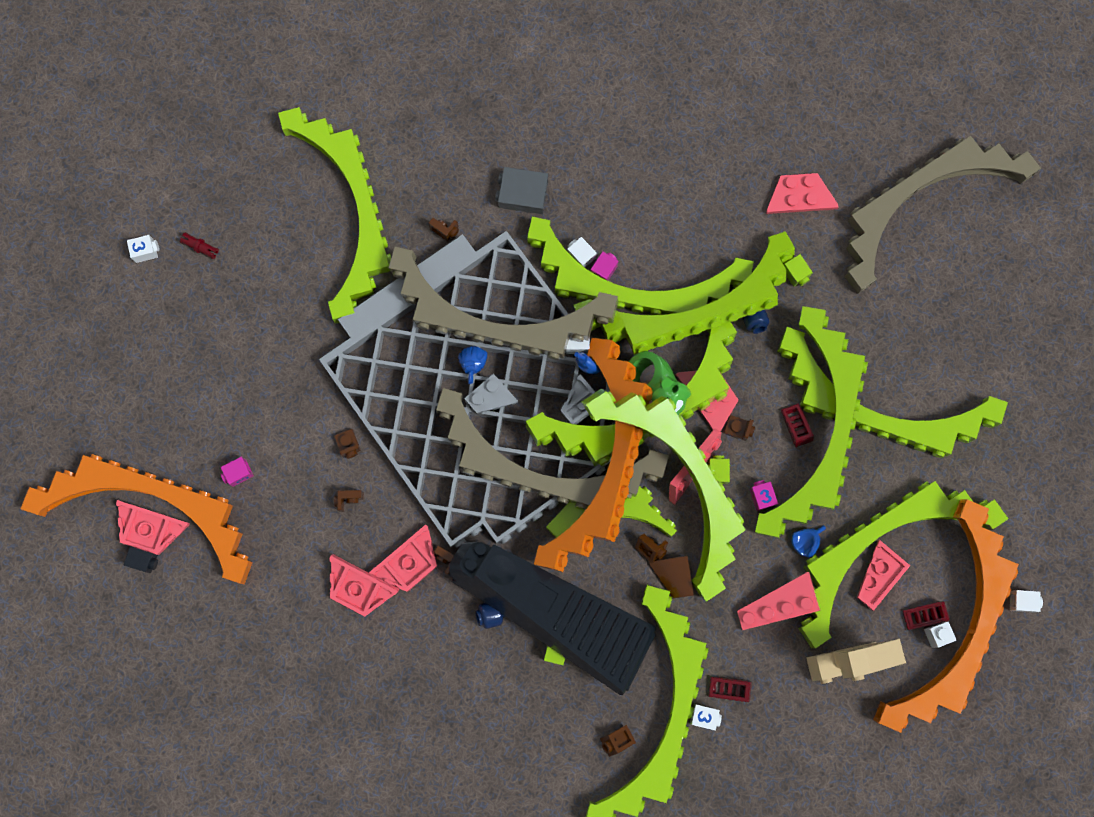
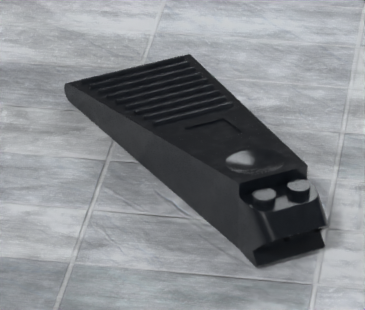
(559, 614)

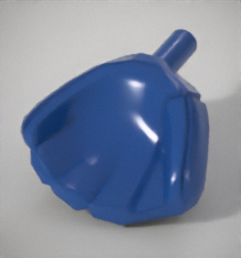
(472, 361)
(586, 363)
(807, 541)

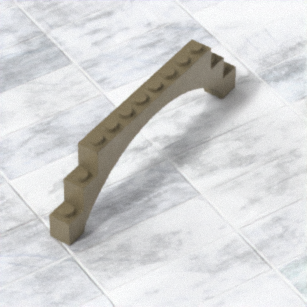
(961, 160)
(544, 338)
(484, 460)

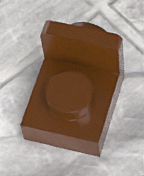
(441, 229)
(739, 428)
(347, 444)
(351, 496)
(650, 549)
(444, 556)
(617, 741)

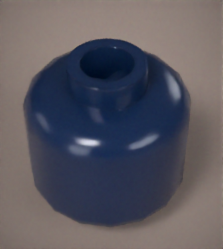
(756, 323)
(488, 616)

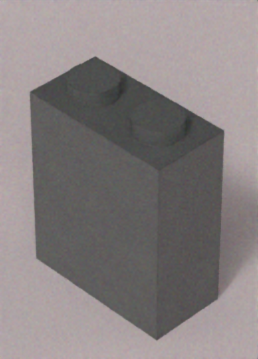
(522, 190)

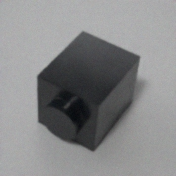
(141, 560)

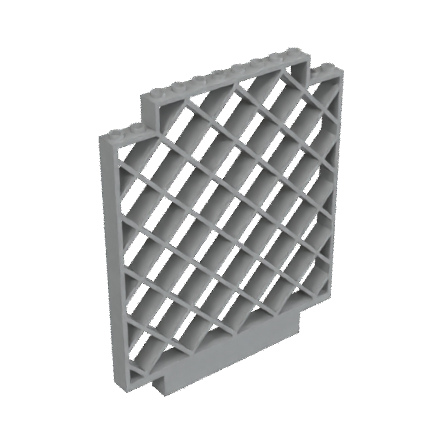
(387, 307)

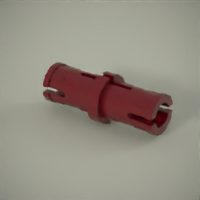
(199, 245)

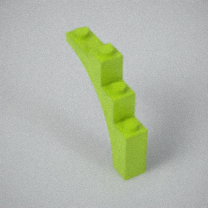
(634, 508)

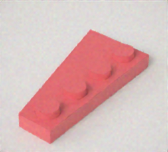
(683, 478)
(783, 603)

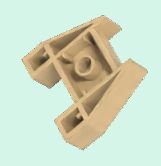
(856, 661)

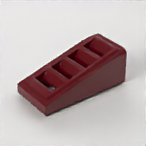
(798, 441)
(942, 612)
(747, 691)

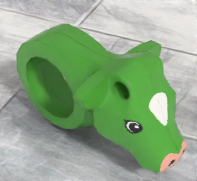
(663, 381)

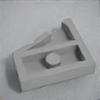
(490, 396)
(573, 408)

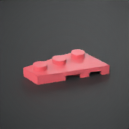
(881, 575)

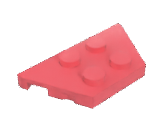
(801, 194)
(717, 412)
(147, 528)
(409, 562)
(357, 588)

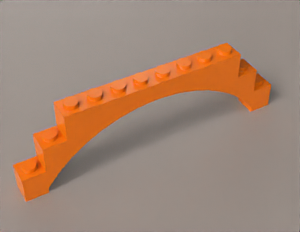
(98, 476)
(606, 509)
(993, 585)

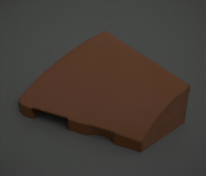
(674, 575)

